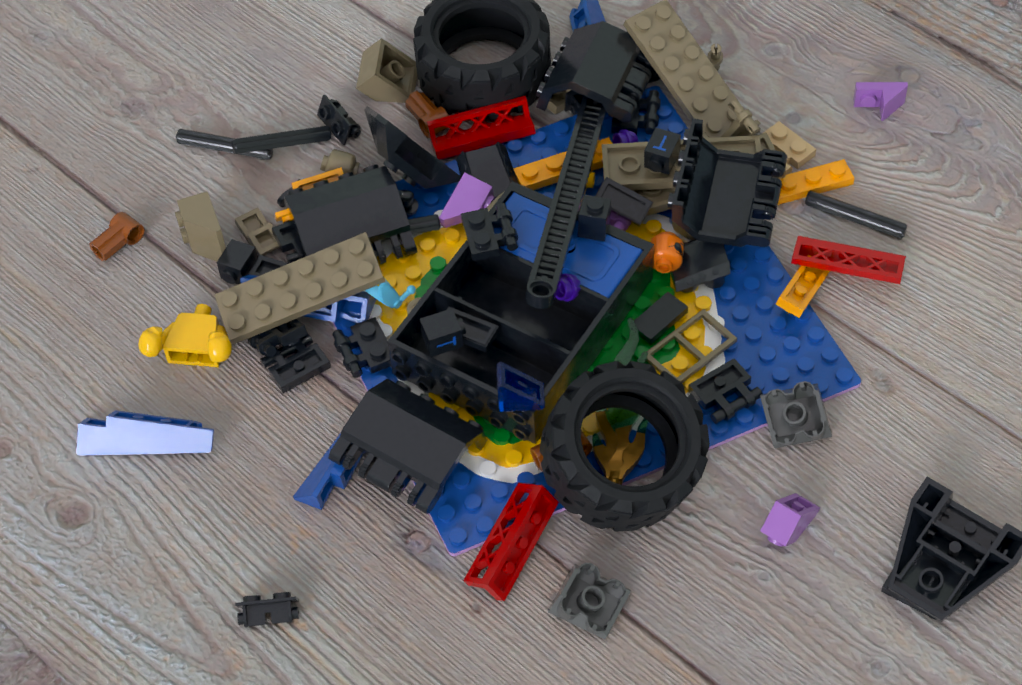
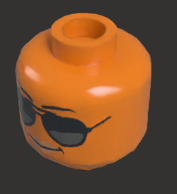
(667, 252)

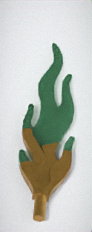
(615, 424)

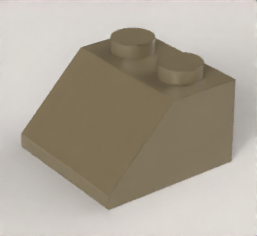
(386, 73)
(200, 226)

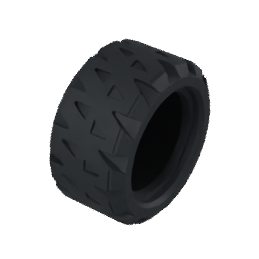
(471, 86)
(659, 401)

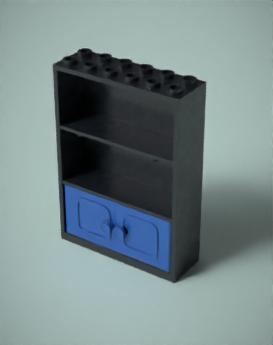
(543, 343)

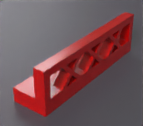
(481, 136)
(848, 259)
(517, 540)

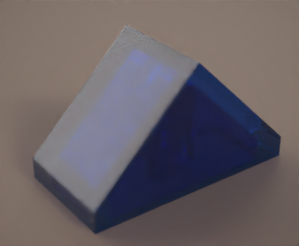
(518, 390)

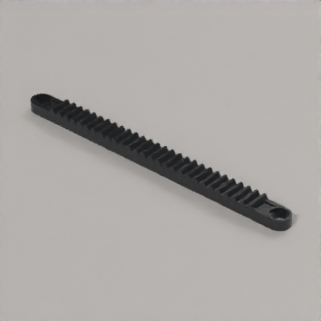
(565, 205)

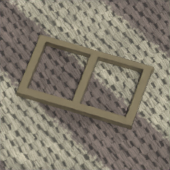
(703, 360)

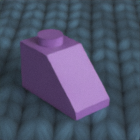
(468, 196)
(789, 519)

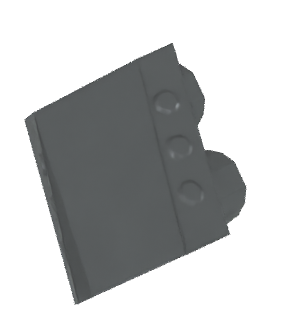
(796, 415)
(589, 600)

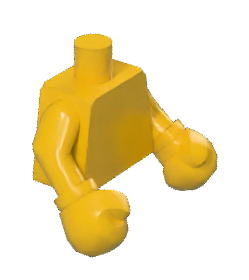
(189, 340)

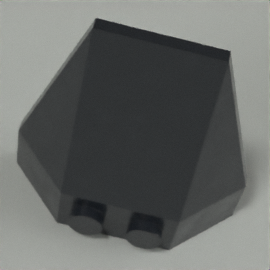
(406, 155)
(949, 552)

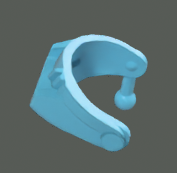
(387, 295)

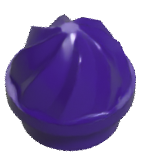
(624, 136)
(568, 287)

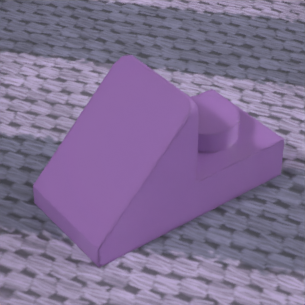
(886, 95)

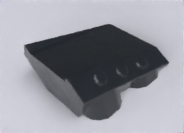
(489, 165)
(701, 264)

